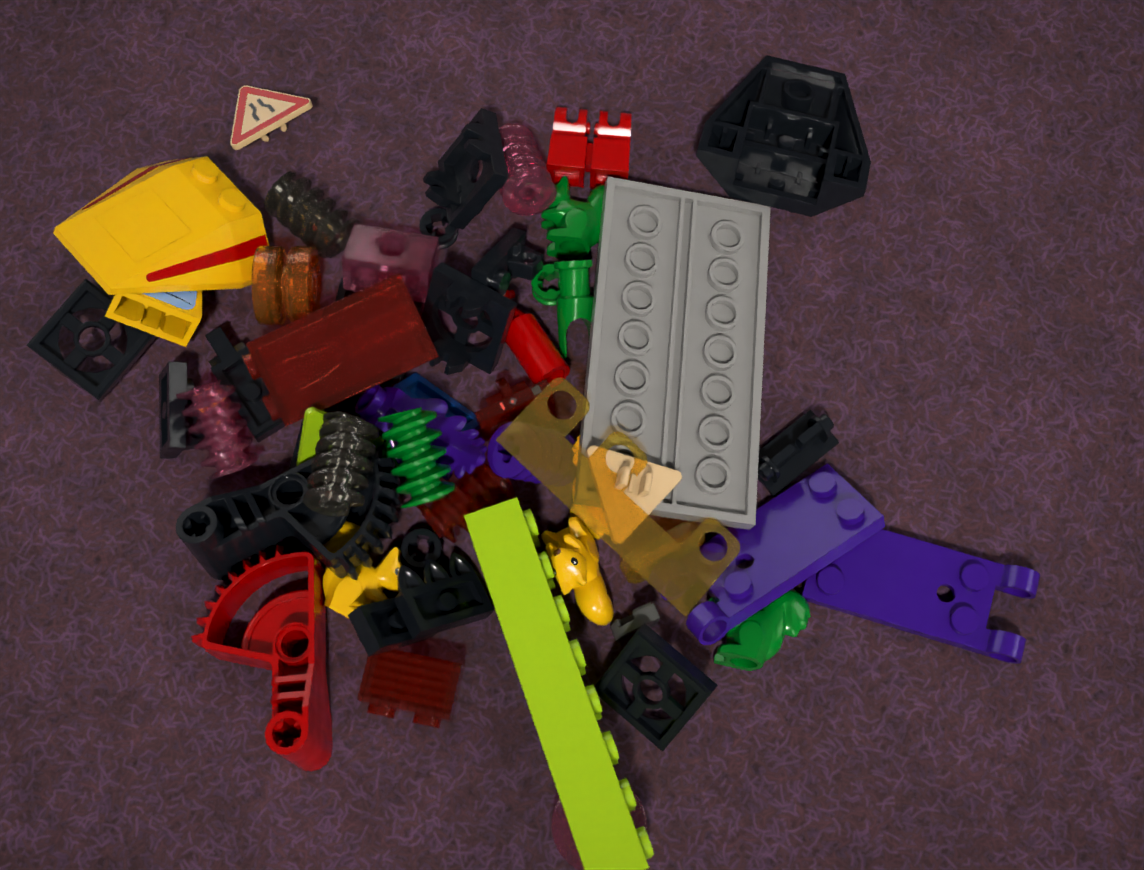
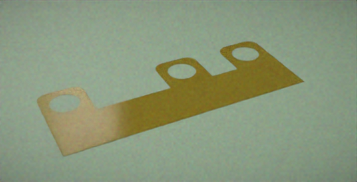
(589, 492)

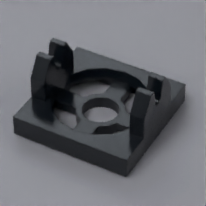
(474, 298)
(47, 339)
(613, 692)

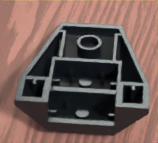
(788, 140)

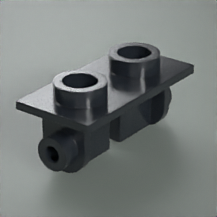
(795, 451)

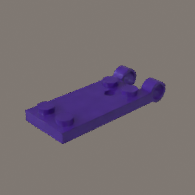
(789, 543)
(897, 584)

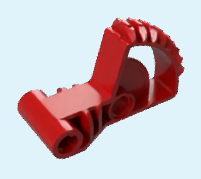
(300, 695)

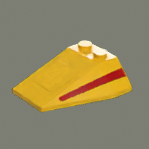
(167, 231)

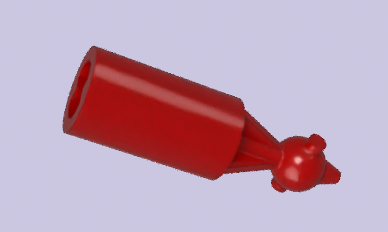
(534, 347)

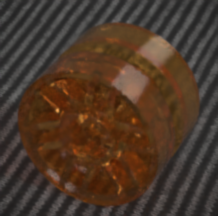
(285, 283)

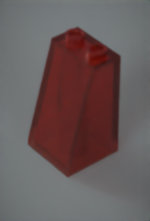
(340, 350)

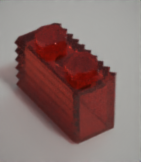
(412, 686)

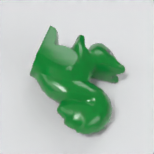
(573, 223)
(763, 633)

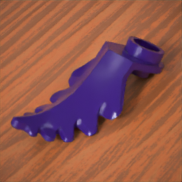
(462, 448)

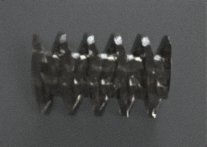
(309, 214)
(340, 463)

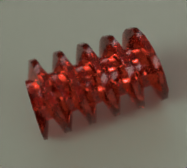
(469, 497)

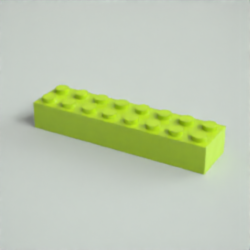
(552, 684)

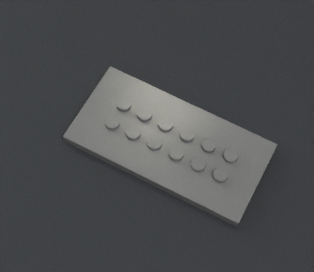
(681, 342)

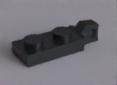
(231, 370)

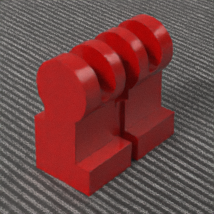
(573, 155)

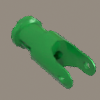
(574, 297)

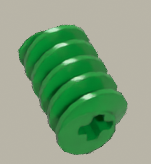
(417, 456)

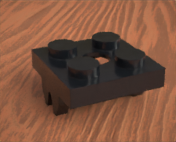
(458, 167)

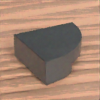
(629, 625)

